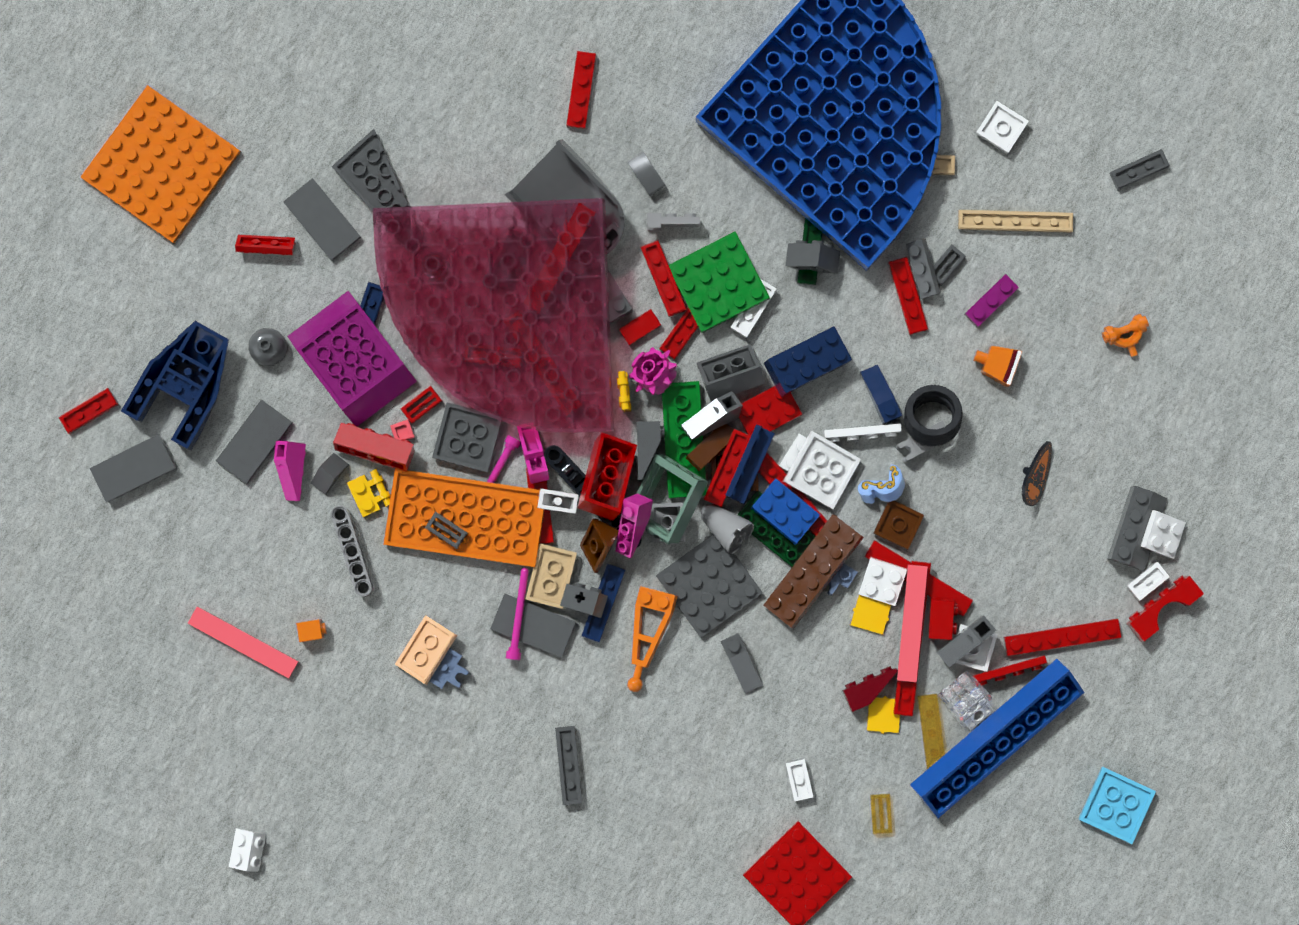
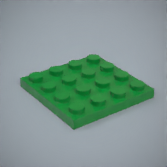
(718, 282)

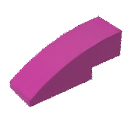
(533, 455)

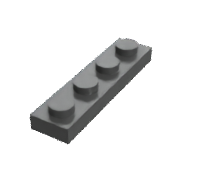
(568, 765)

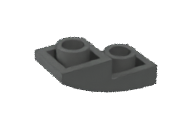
(646, 174)

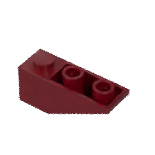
(865, 692)

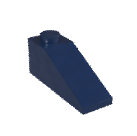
(881, 394)

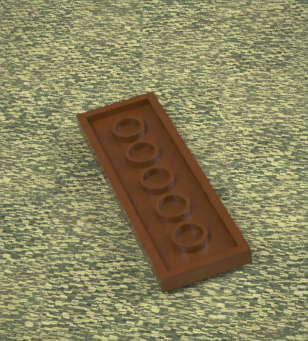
(813, 571)

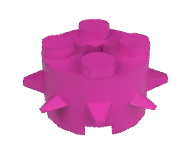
(653, 371)

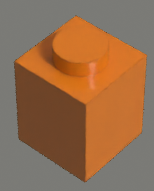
(311, 630)

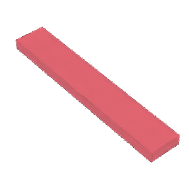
(912, 623)
(243, 642)

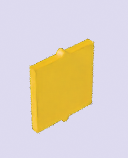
(870, 614)
(882, 717)

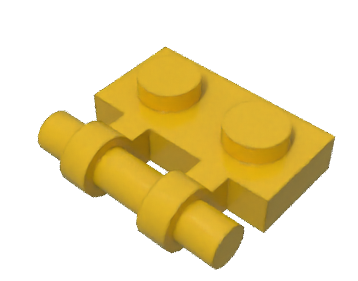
(623, 385)
(364, 495)

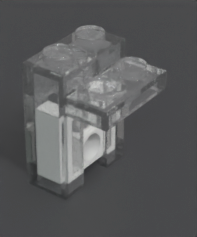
(967, 701)

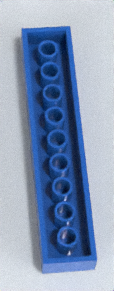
(997, 738)

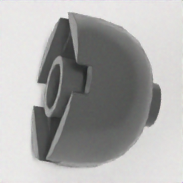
(267, 347)

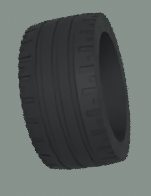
(936, 394)

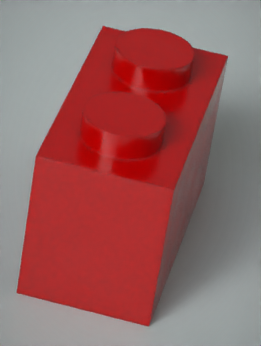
(941, 618)

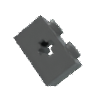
(574, 599)

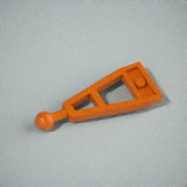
(657, 601)

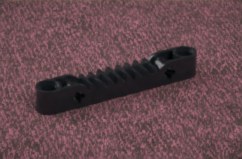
(574, 478)

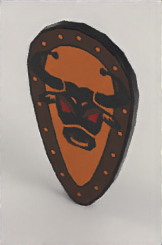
(1037, 475)

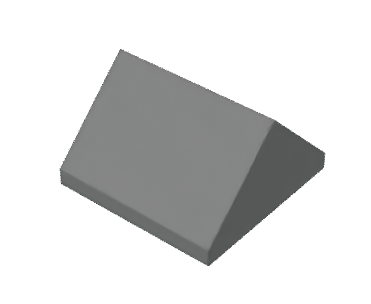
(665, 515)

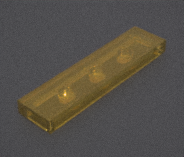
(931, 728)

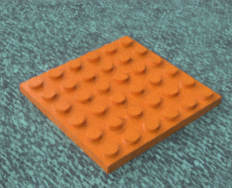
(160, 164)

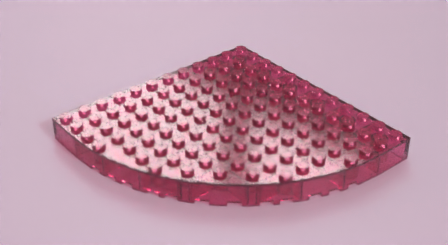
(505, 306)

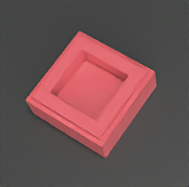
(402, 430)

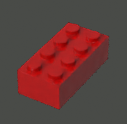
(607, 476)

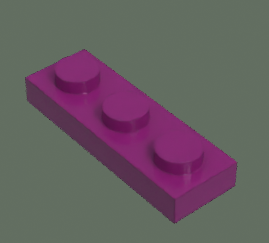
(991, 300)

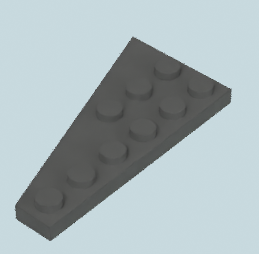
(370, 174)

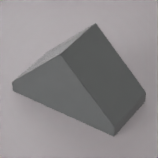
(329, 473)

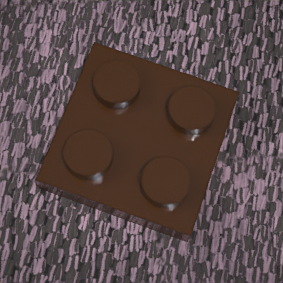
(898, 524)

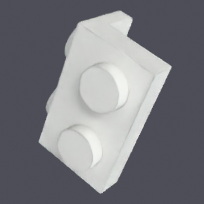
(247, 850)

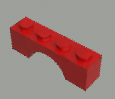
(1145, 623)

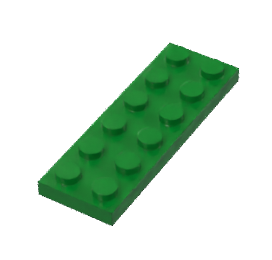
(679, 404)

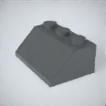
(730, 372)

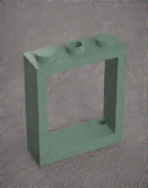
(649, 484)

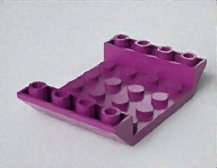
(351, 359)

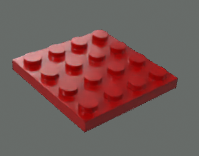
(797, 875)

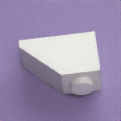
(557, 501)

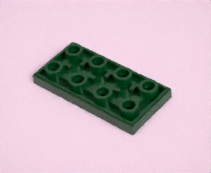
(773, 538)

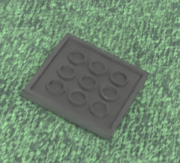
(709, 585)

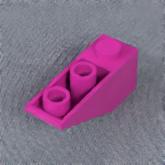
(289, 465)
(633, 521)

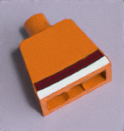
(999, 363)

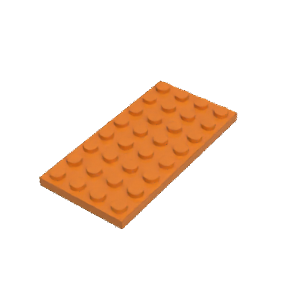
(498, 517)

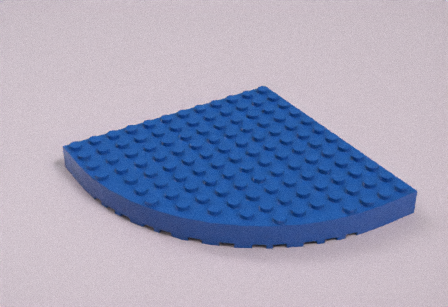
(838, 118)

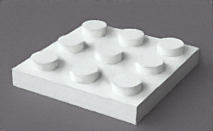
(822, 470)

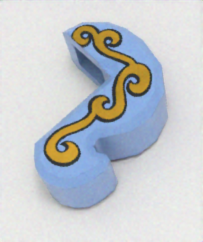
(884, 490)

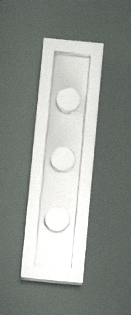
(870, 432)

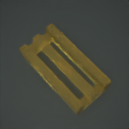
(881, 820)

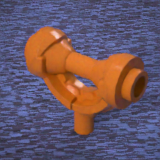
(1113, 335)

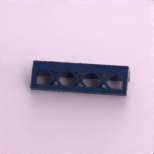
(750, 464)

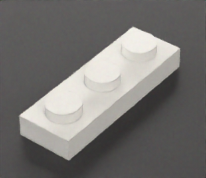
(747, 320)

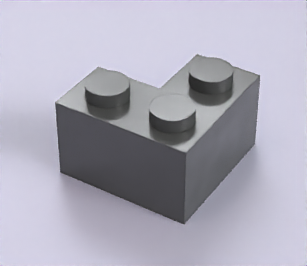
(813, 256)

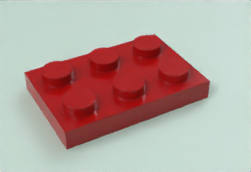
(768, 410)

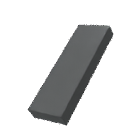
(1139, 169)

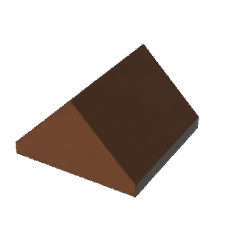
(598, 543)

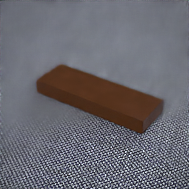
(710, 447)

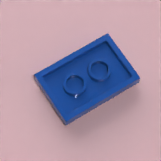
(785, 511)

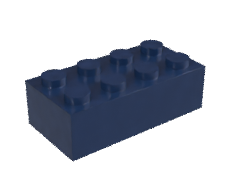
(807, 361)

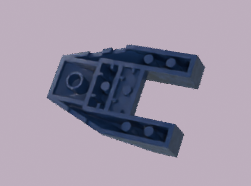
(188, 371)

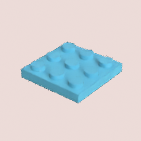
(1117, 805)

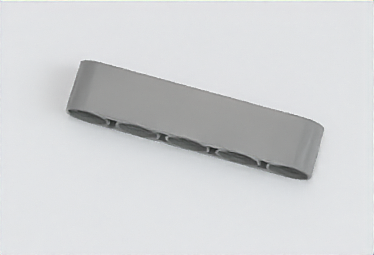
(345, 543)

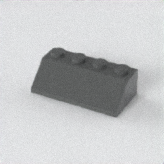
(1132, 526)

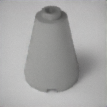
(726, 527)

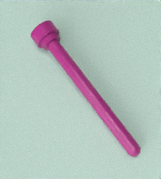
(511, 444)
(513, 651)

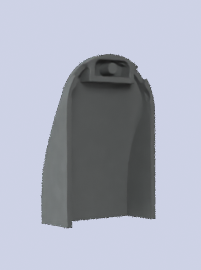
(567, 177)

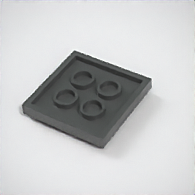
(466, 437)

